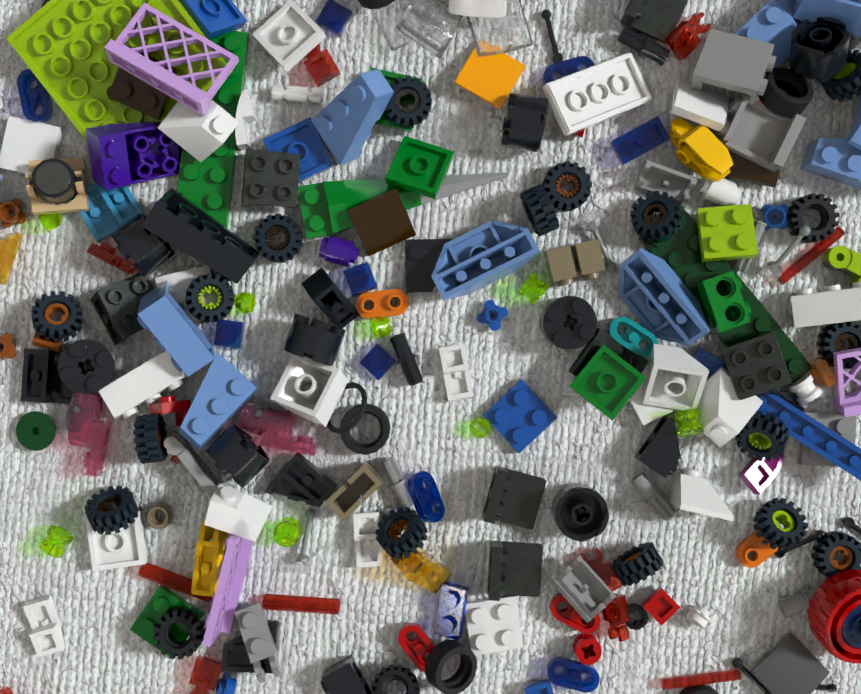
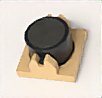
(57, 183)

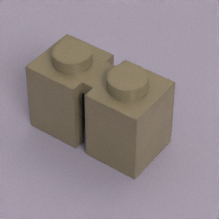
(587, 260)
(347, 496)

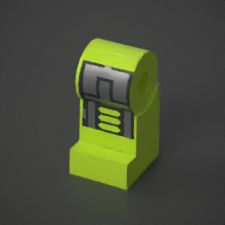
(843, 260)

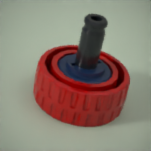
(836, 615)

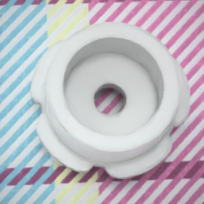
(698, 616)

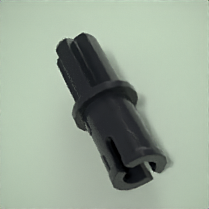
(643, 45)
(406, 359)

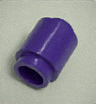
(338, 251)

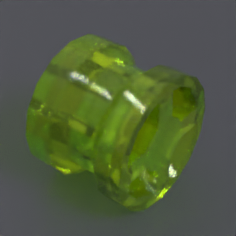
(533, 288)
(688, 423)
(292, 529)
(55, 541)

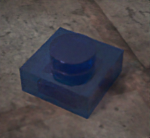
(334, 17)
(360, 279)
(229, 333)
(377, 361)

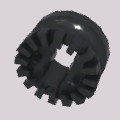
(638, 624)

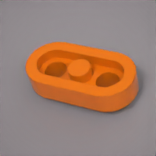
(382, 303)
(753, 543)

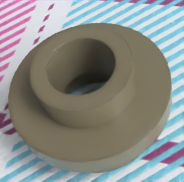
(152, 517)

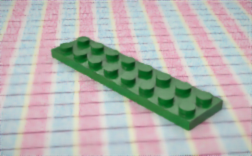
(211, 181)

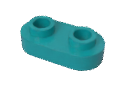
(632, 336)

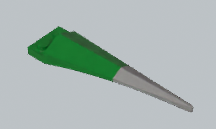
(326, 203)

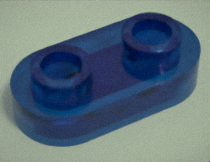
(566, 67)
(33, 98)
(426, 497)
(572, 673)

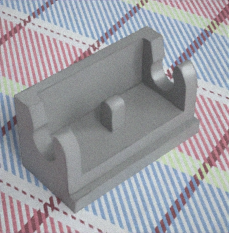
(660, 178)
(583, 589)

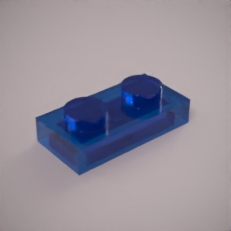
(640, 140)
(451, 610)

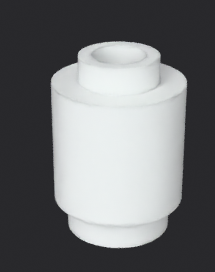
(720, 193)

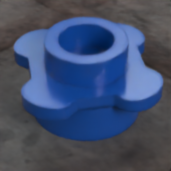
(780, 211)
(490, 307)
(226, 685)

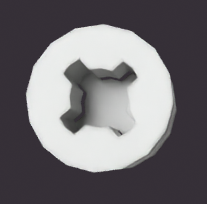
(805, 389)

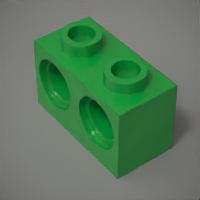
(716, 305)

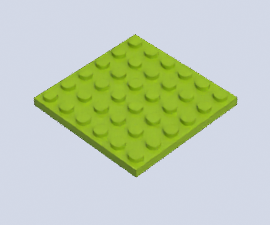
(68, 55)

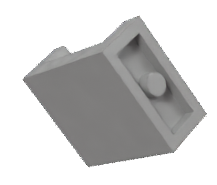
(734, 64)
(760, 133)

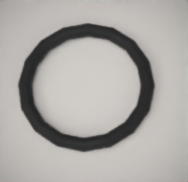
(361, 411)

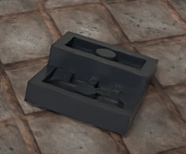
(41, 378)

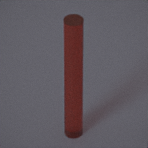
(811, 255)
(700, 679)

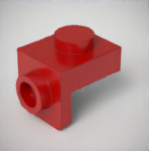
(170, 405)

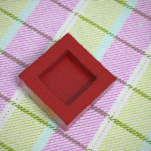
(660, 605)

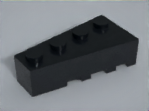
(200, 236)

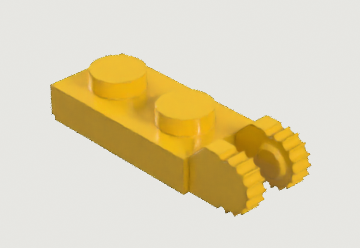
(208, 560)

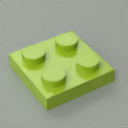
(726, 233)

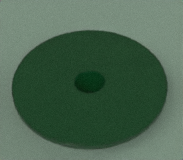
(35, 430)

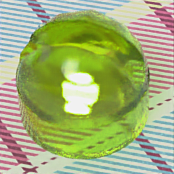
(50, 221)
(245, 302)
(381, 327)
(484, 423)

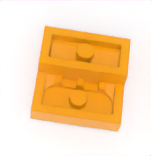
(490, 77)

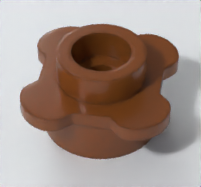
(18, 216)
(9, 346)

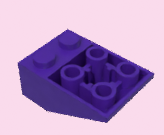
(130, 154)

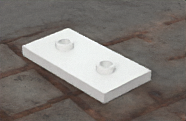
(597, 93)

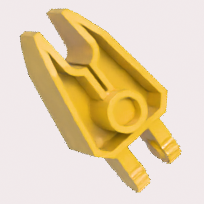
(700, 150)

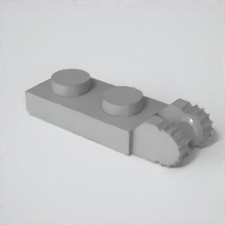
(191, 462)
(258, 639)

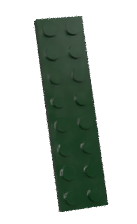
(685, 259)

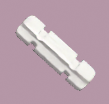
(297, 94)

